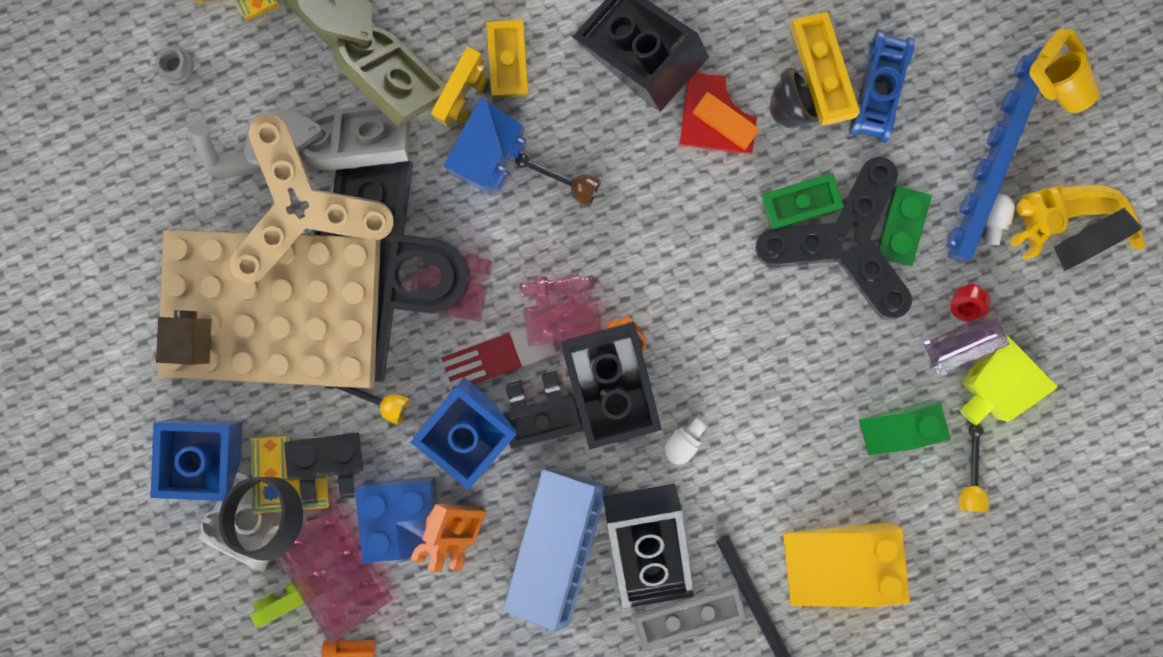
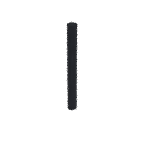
(752, 597)

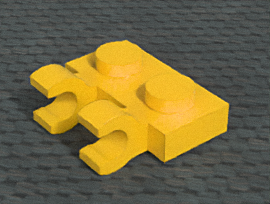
(467, 74)

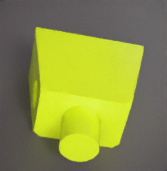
(1004, 385)

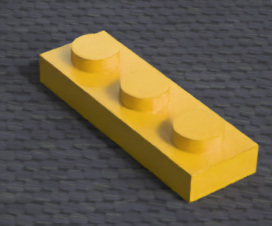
(824, 68)

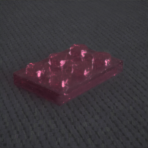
(331, 577)

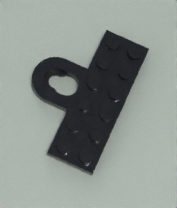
(391, 186)

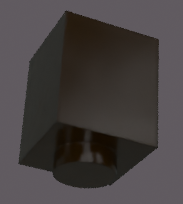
(183, 339)

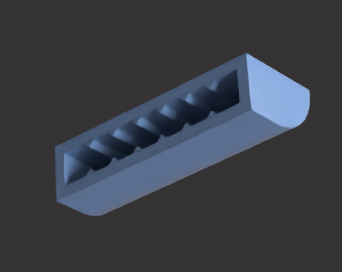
(555, 549)

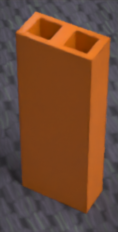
(726, 121)

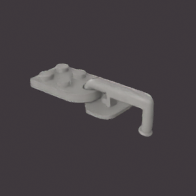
(324, 142)

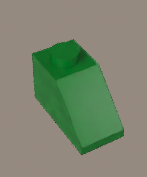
(905, 428)

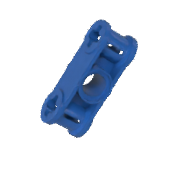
(887, 60)

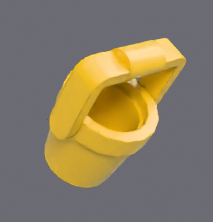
(1068, 74)

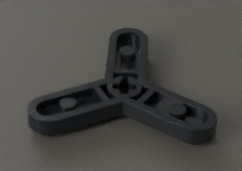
(863, 263)

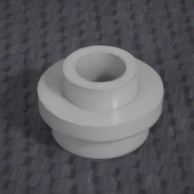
(165, 59)

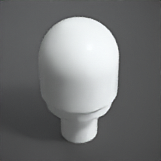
(999, 219)
(684, 444)

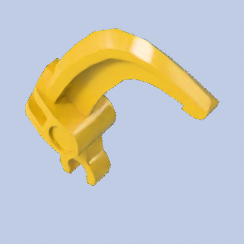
(1049, 209)

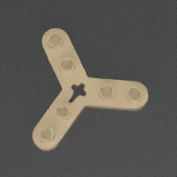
(280, 227)

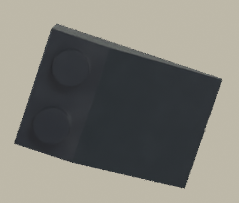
(643, 48)
(611, 385)
(649, 545)

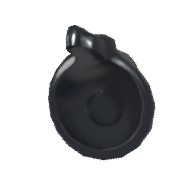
(792, 101)

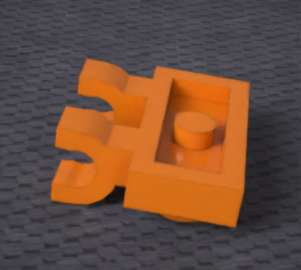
(449, 531)

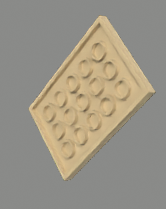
(297, 325)

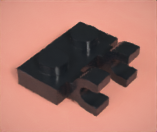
(543, 419)
(324, 457)

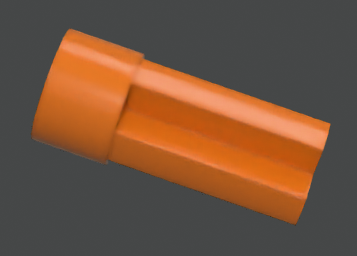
(349, 648)

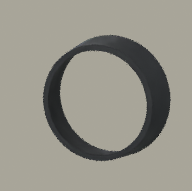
(1096, 238)
(290, 518)

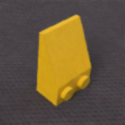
(847, 566)

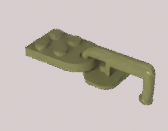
(372, 57)

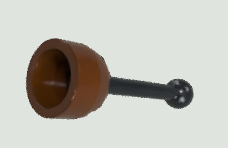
(581, 187)

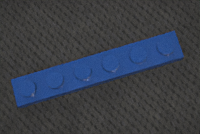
(991, 171)

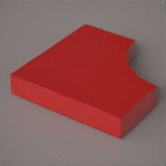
(696, 132)

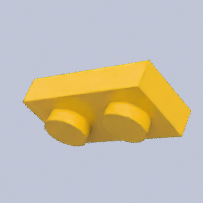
(507, 58)

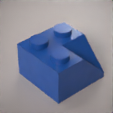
(486, 148)
(465, 434)
(195, 458)
(393, 517)

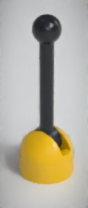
(390, 406)
(974, 497)

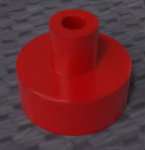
(970, 303)

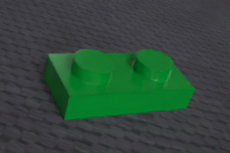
(802, 201)
(904, 225)

